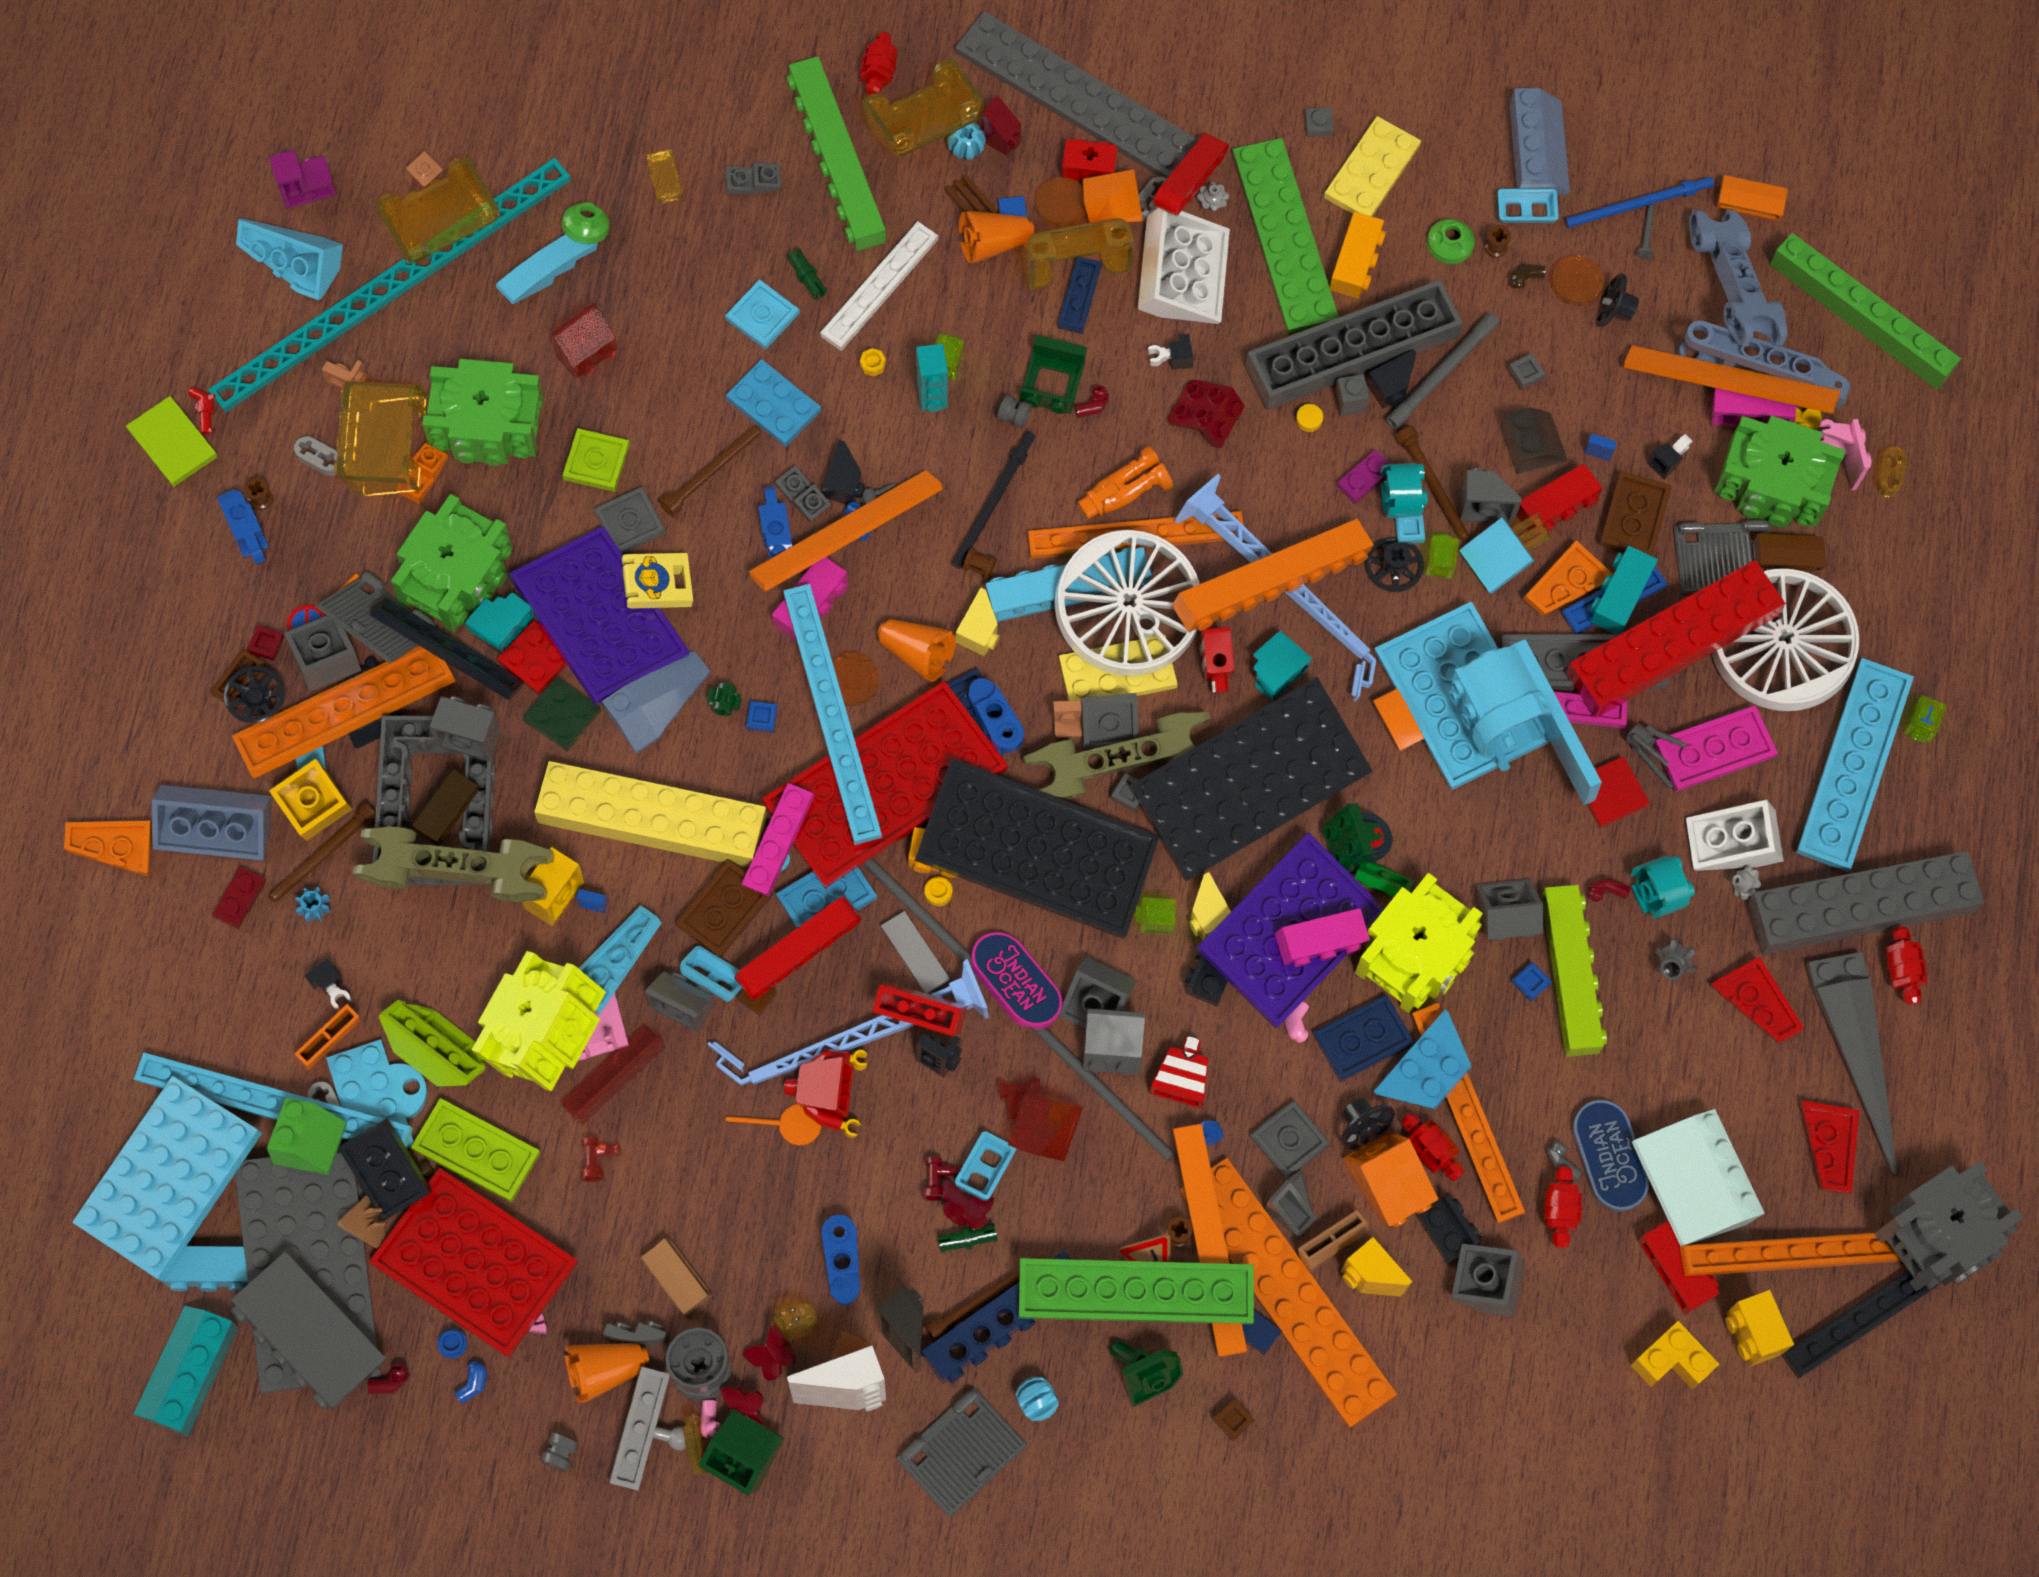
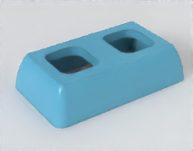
(1525, 199)
(718, 971)
(974, 1165)

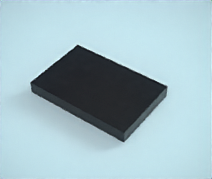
(385, 1169)

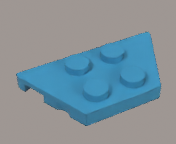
(1429, 1067)

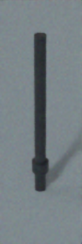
(1017, 458)

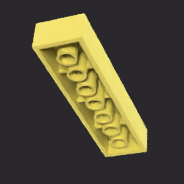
(650, 814)

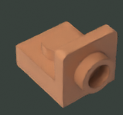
(422, 170)
(339, 374)
(1068, 719)

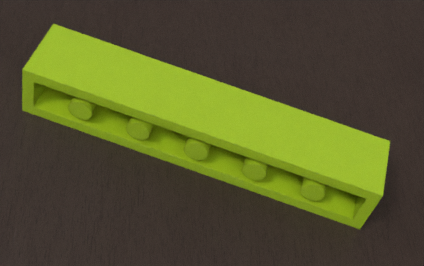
(1573, 971)

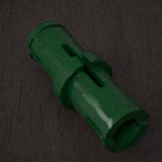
(807, 274)
(967, 1238)

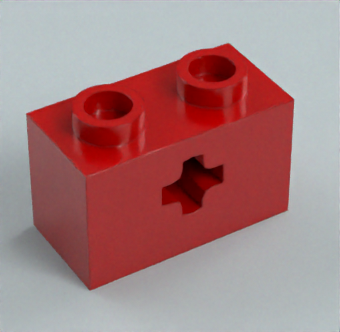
(1088, 159)

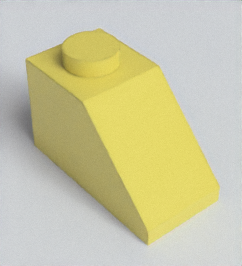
(979, 626)
(1208, 908)

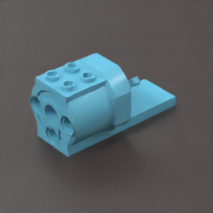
(1513, 705)

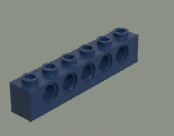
(951, 1370)

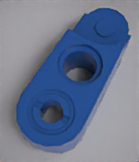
(774, 524)
(243, 525)
(987, 698)
(843, 1282)

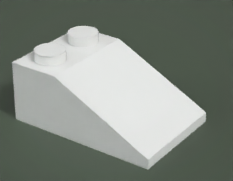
(1735, 837)

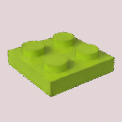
(596, 460)

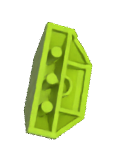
(431, 1044)

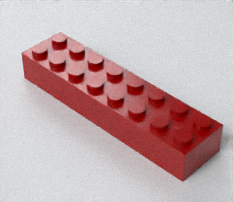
(1675, 638)

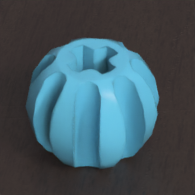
(967, 142)
(1037, 1398)

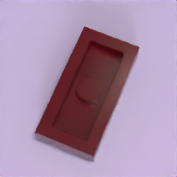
(239, 897)

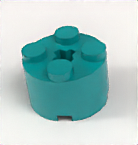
(1403, 490)
(1661, 886)

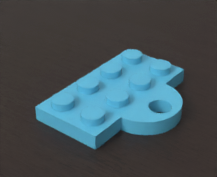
(375, 1087)

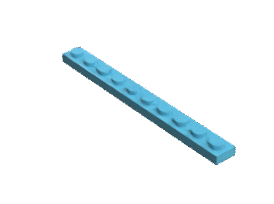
(832, 714)
(247, 1095)

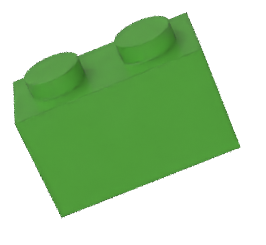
(306, 1137)

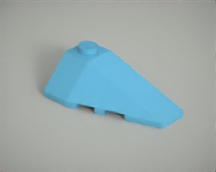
(298, 257)

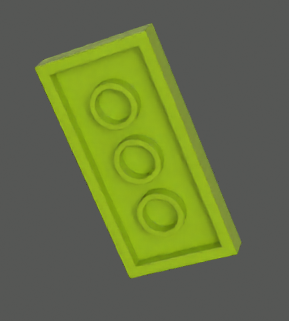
(475, 1150)

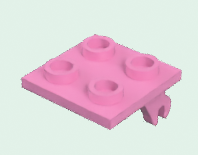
(1852, 439)
(609, 1033)

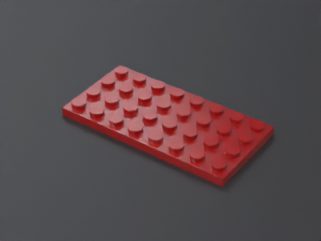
(903, 770)

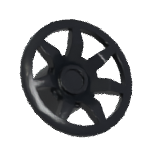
(1619, 304)
(1395, 561)
(255, 696)
(1362, 1119)

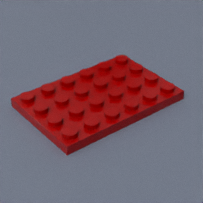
(474, 1263)

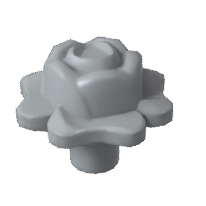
(1213, 196)
(1746, 883)

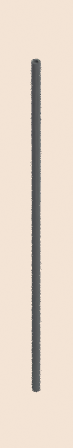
(1062, 1051)

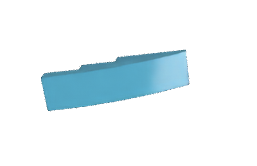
(542, 267)

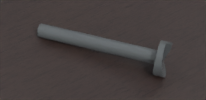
(1645, 252)

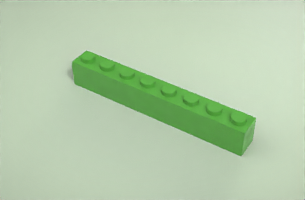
(836, 153)
(1865, 311)

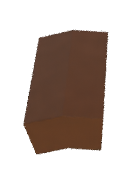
(1790, 552)

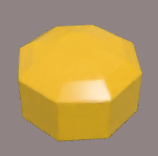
(872, 362)

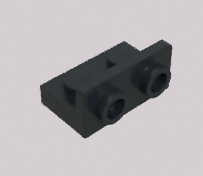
(1205, 981)
(936, 1057)
(1448, 1228)

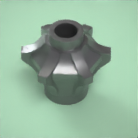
(1675, 960)

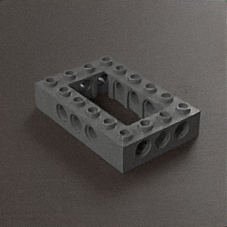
(412, 735)

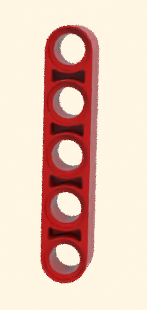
(1190, 174)
(798, 948)

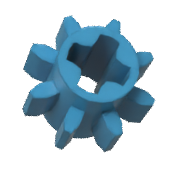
(310, 898)

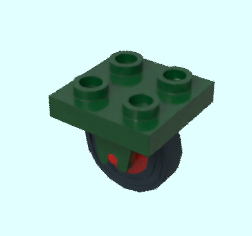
(1357, 837)

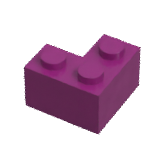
(301, 181)

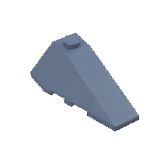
(651, 702)

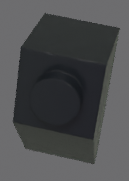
(1391, 380)
(844, 477)

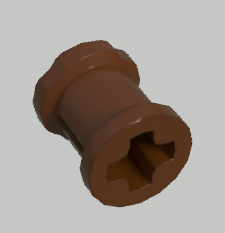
(1494, 248)
(256, 487)
(979, 563)
(1187, 1231)

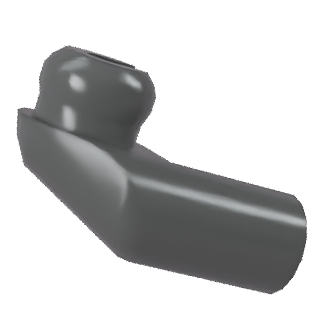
(1556, 1155)

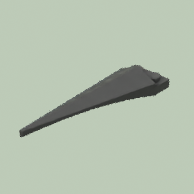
(1849, 1007)

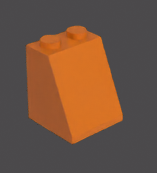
(1391, 1178)

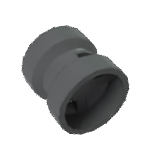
(1014, 411)
(558, 1454)

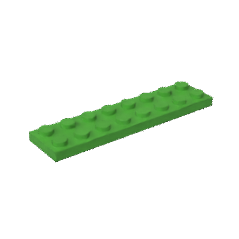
(1284, 235)
(1136, 1291)

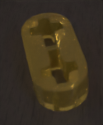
(1897, 472)

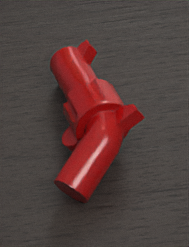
(205, 408)

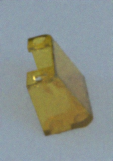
(926, 114)
(438, 213)
(1108, 237)
(377, 437)

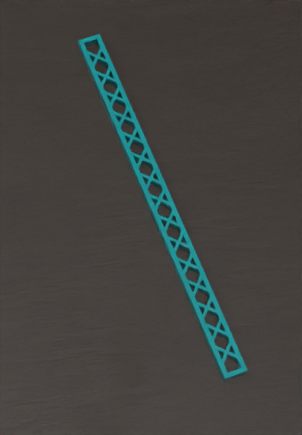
(376, 302)

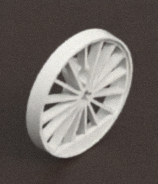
(1088, 556)
(1810, 692)

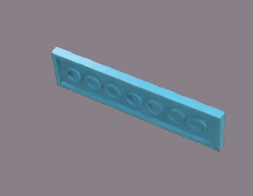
(1854, 765)

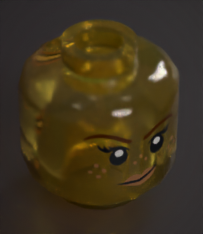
(794, 1318)

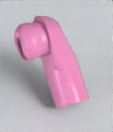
(1295, 1025)
(708, 1419)

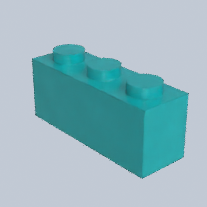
(932, 377)
(1622, 589)

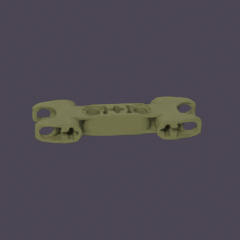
(1072, 768)
(503, 871)

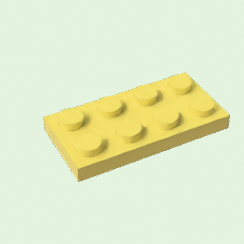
(1372, 168)
(1088, 681)

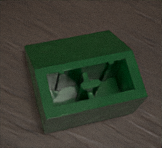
(741, 1452)

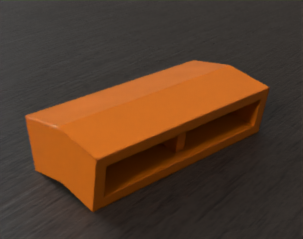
(1752, 198)
(323, 1033)

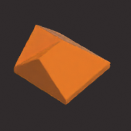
(1112, 197)

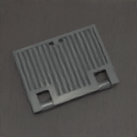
(1716, 554)
(351, 611)
(962, 1452)

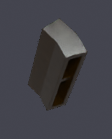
(445, 808)

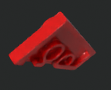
(1760, 1000)
(1833, 1144)

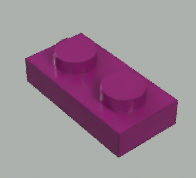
(1363, 477)

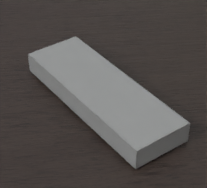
(915, 953)

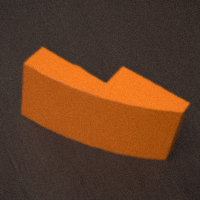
(431, 464)
(1398, 719)

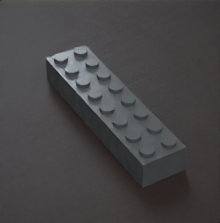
(1353, 344)
(1865, 902)

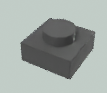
(1319, 122)
(1526, 371)
(1124, 795)

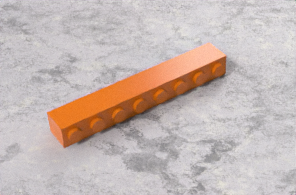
(1272, 576)

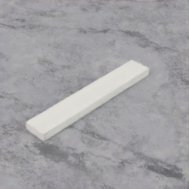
(879, 286)

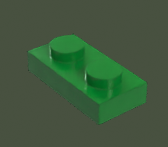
(1382, 878)

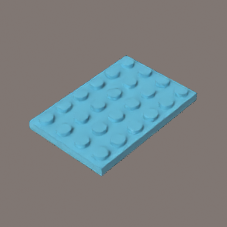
(1422, 670)
(167, 1178)

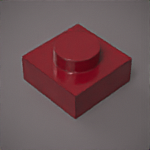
(265, 643)

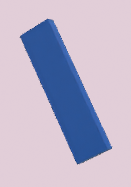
(1579, 615)

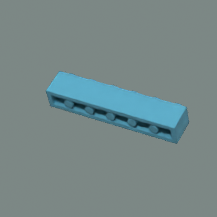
(1036, 591)

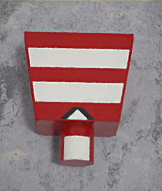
(1216, 646)
(1182, 1075)

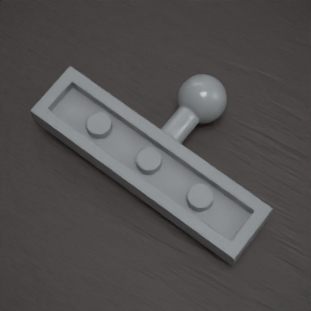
(641, 1429)

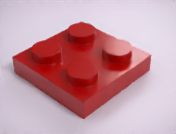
(533, 658)

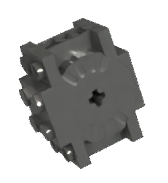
(1949, 1227)

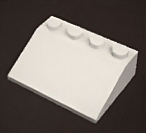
(1183, 267)
(845, 1383)

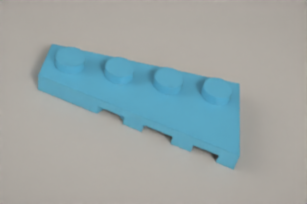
(619, 952)

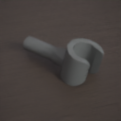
(871, 494)

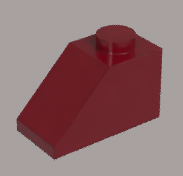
(1000, 127)

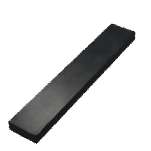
(446, 648)
(1853, 1324)

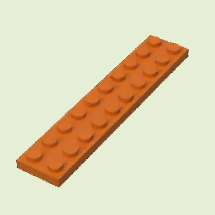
(1298, 1303)

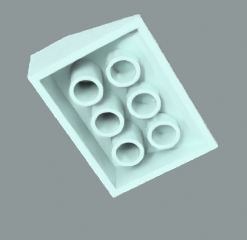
(1698, 1178)

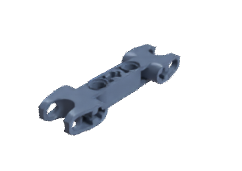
(1747, 306)

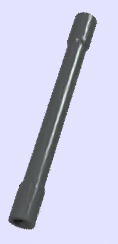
(1406, 408)

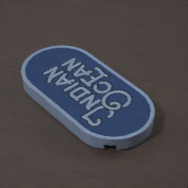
(1609, 1157)

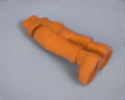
(1113, 493)

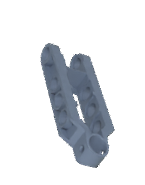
(1723, 349)

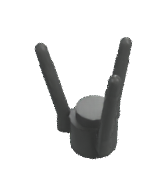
(1642, 742)

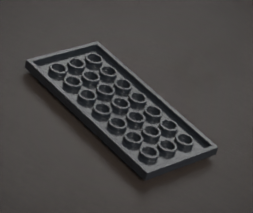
(1251, 779)
(1037, 848)

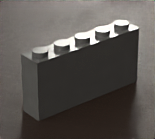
(307, 1332)

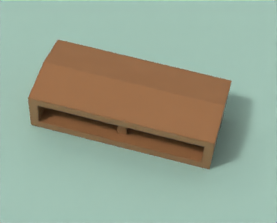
(1335, 1245)
(676, 1276)

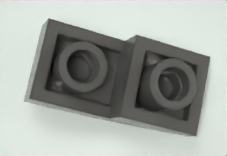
(754, 180)
(802, 494)
(645, 1335)

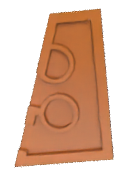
(1568, 579)
(112, 843)

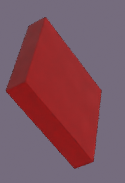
(1618, 794)

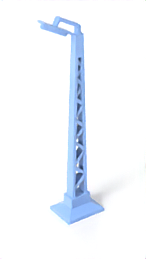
(1206, 504)
(964, 991)

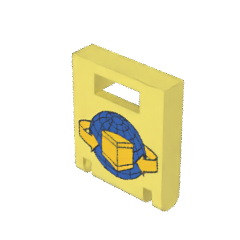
(653, 580)

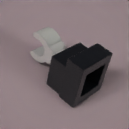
(1178, 352)
(1667, 458)
(328, 980)

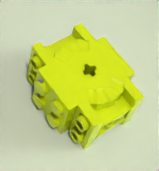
(1419, 944)
(539, 1020)

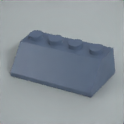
(1539, 141)
(211, 822)

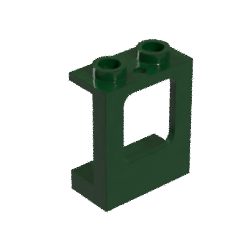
(1059, 357)

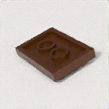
(1635, 514)
(722, 910)

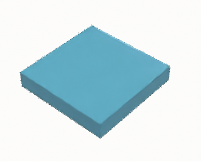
(762, 314)
(1496, 555)

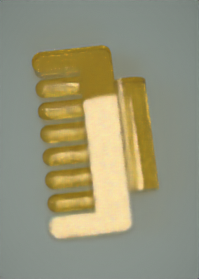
(693, 1443)

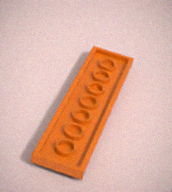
(341, 710)

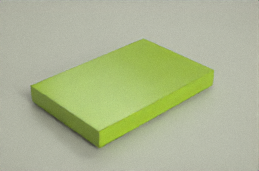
(171, 441)

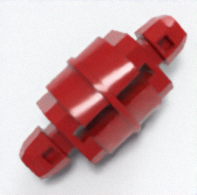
(878, 63)
(1906, 965)
(1433, 1147)
(1563, 1207)

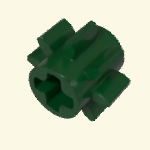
(724, 699)

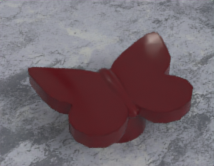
(964, 1209)
(772, 1354)
(744, 1402)

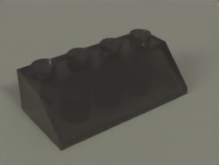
(902, 1324)

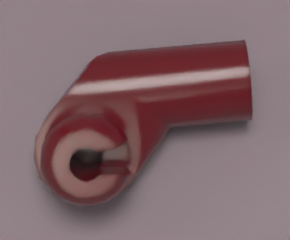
(1096, 404)
(1605, 886)
(392, 1383)

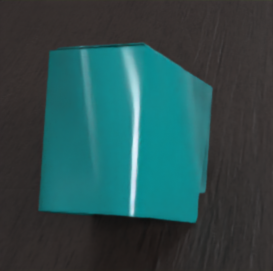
(499, 621)
(1279, 665)

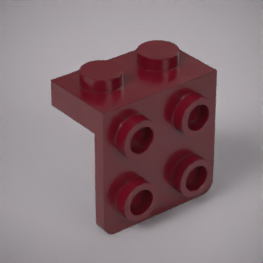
(1207, 409)

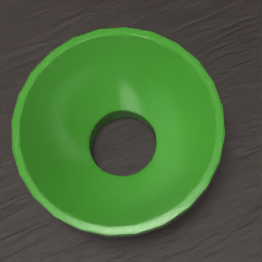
(585, 229)
(1449, 250)

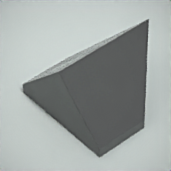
(1292, 1205)

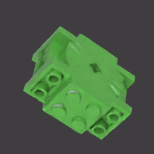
(483, 412)
(1779, 472)
(452, 563)

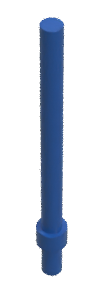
(1685, 189)

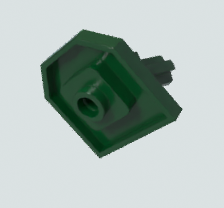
(1147, 1373)

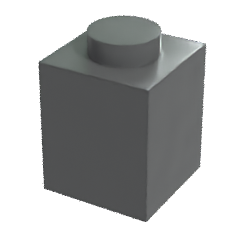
(1351, 395)

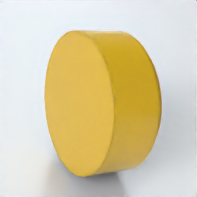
(1309, 418)
(938, 891)

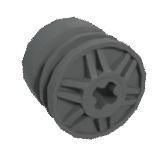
(692, 1350)

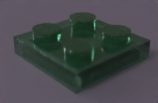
(561, 714)

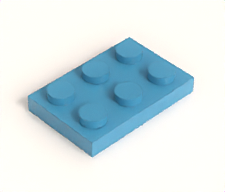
(773, 403)
(808, 896)

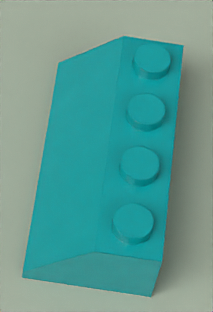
(186, 1370)

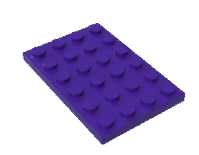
(585, 613)
(1298, 889)

